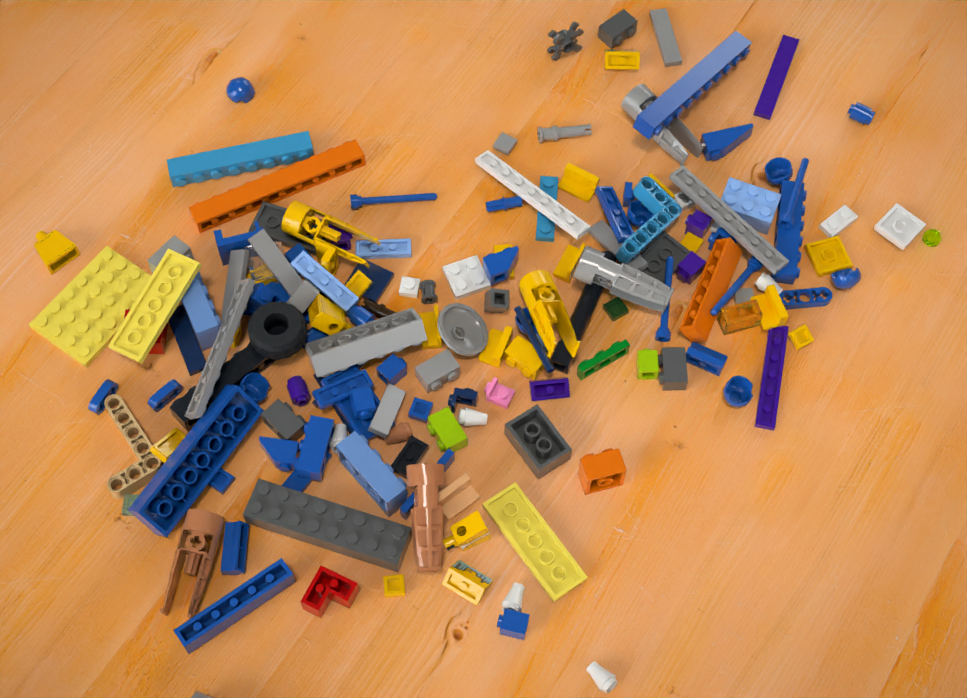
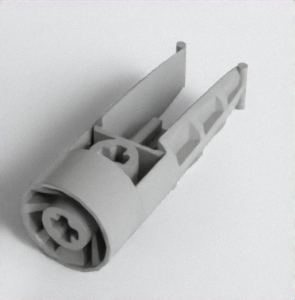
(671, 137)
(622, 280)

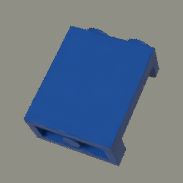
(236, 242)

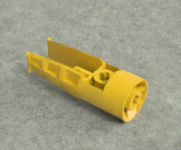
(301, 217)
(548, 308)

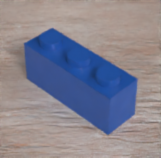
(314, 448)

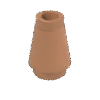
(399, 433)

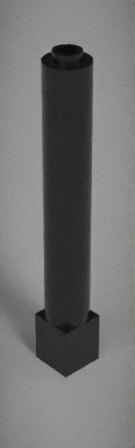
(580, 318)

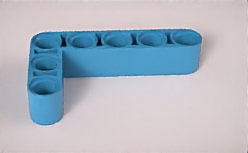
(665, 213)

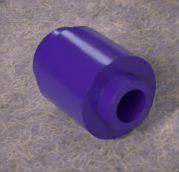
(298, 390)

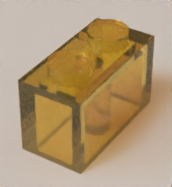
(740, 317)

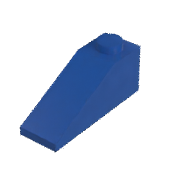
(723, 141)

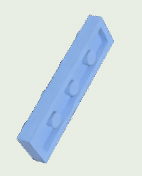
(324, 281)

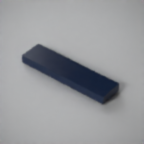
(187, 341)

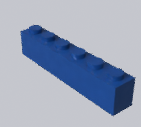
(789, 241)
(234, 605)

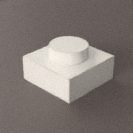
(409, 287)

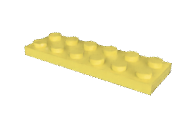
(154, 306)
(534, 542)

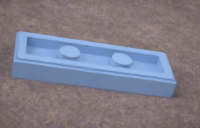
(388, 249)

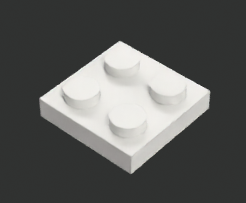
(899, 226)
(466, 277)

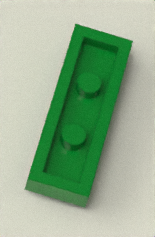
(602, 359)

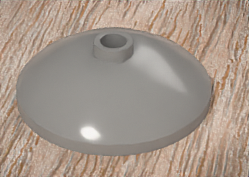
(462, 329)

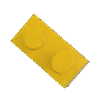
(523, 357)

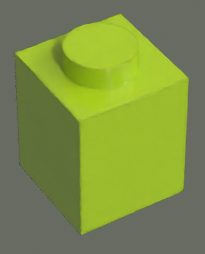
(647, 364)

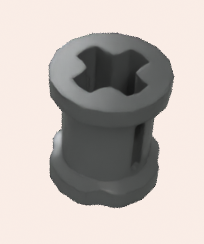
(428, 292)

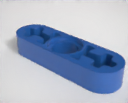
(812, 293)

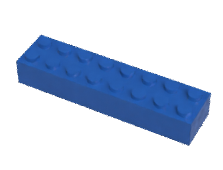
(196, 460)

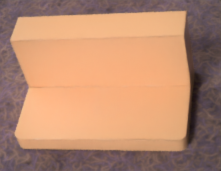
(457, 497)

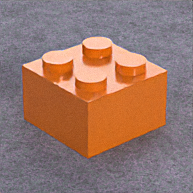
(601, 471)

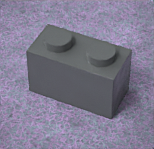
(617, 29)
(673, 368)
(283, 421)

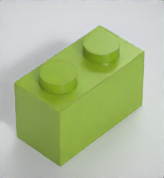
(446, 431)

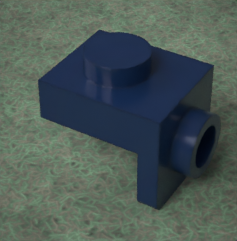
(463, 396)

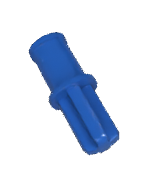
(504, 204)

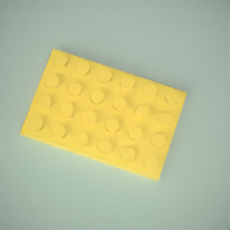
(91, 306)

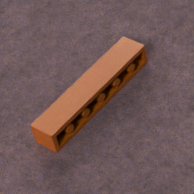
(709, 290)

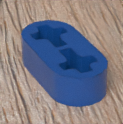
(165, 395)
(97, 402)

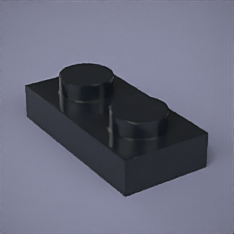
(409, 455)

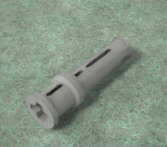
(554, 133)

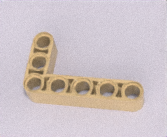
(137, 445)

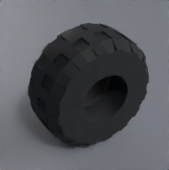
(280, 345)

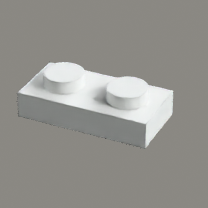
(838, 221)

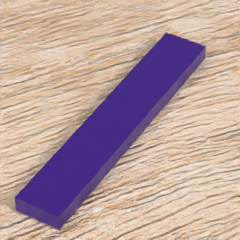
(776, 77)
(771, 378)

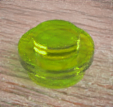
(931, 237)

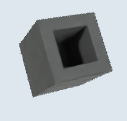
(496, 300)

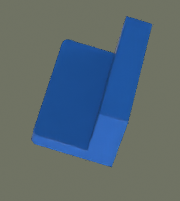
(705, 358)

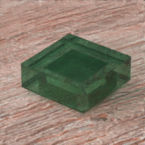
(615, 309)

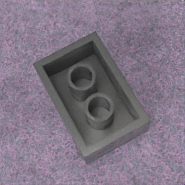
(537, 441)

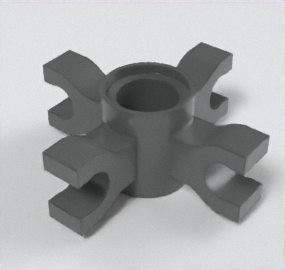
(565, 41)

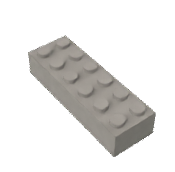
(365, 342)

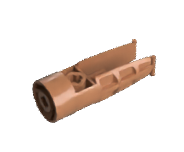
(426, 514)
(201, 527)

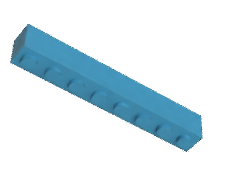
(240, 159)

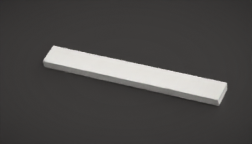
(532, 194)

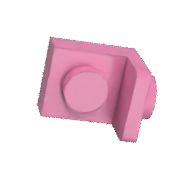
(499, 394)

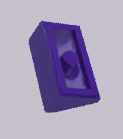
(549, 388)

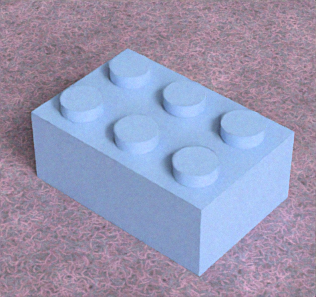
(751, 203)

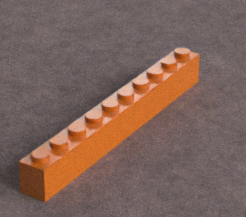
(277, 185)

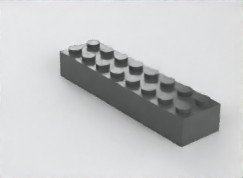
(328, 525)

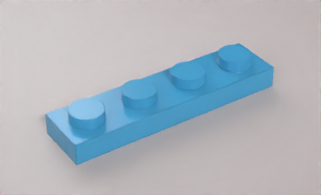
(545, 227)

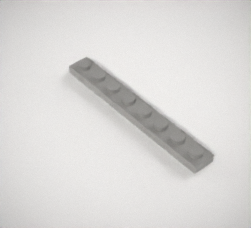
(729, 220)
(219, 350)

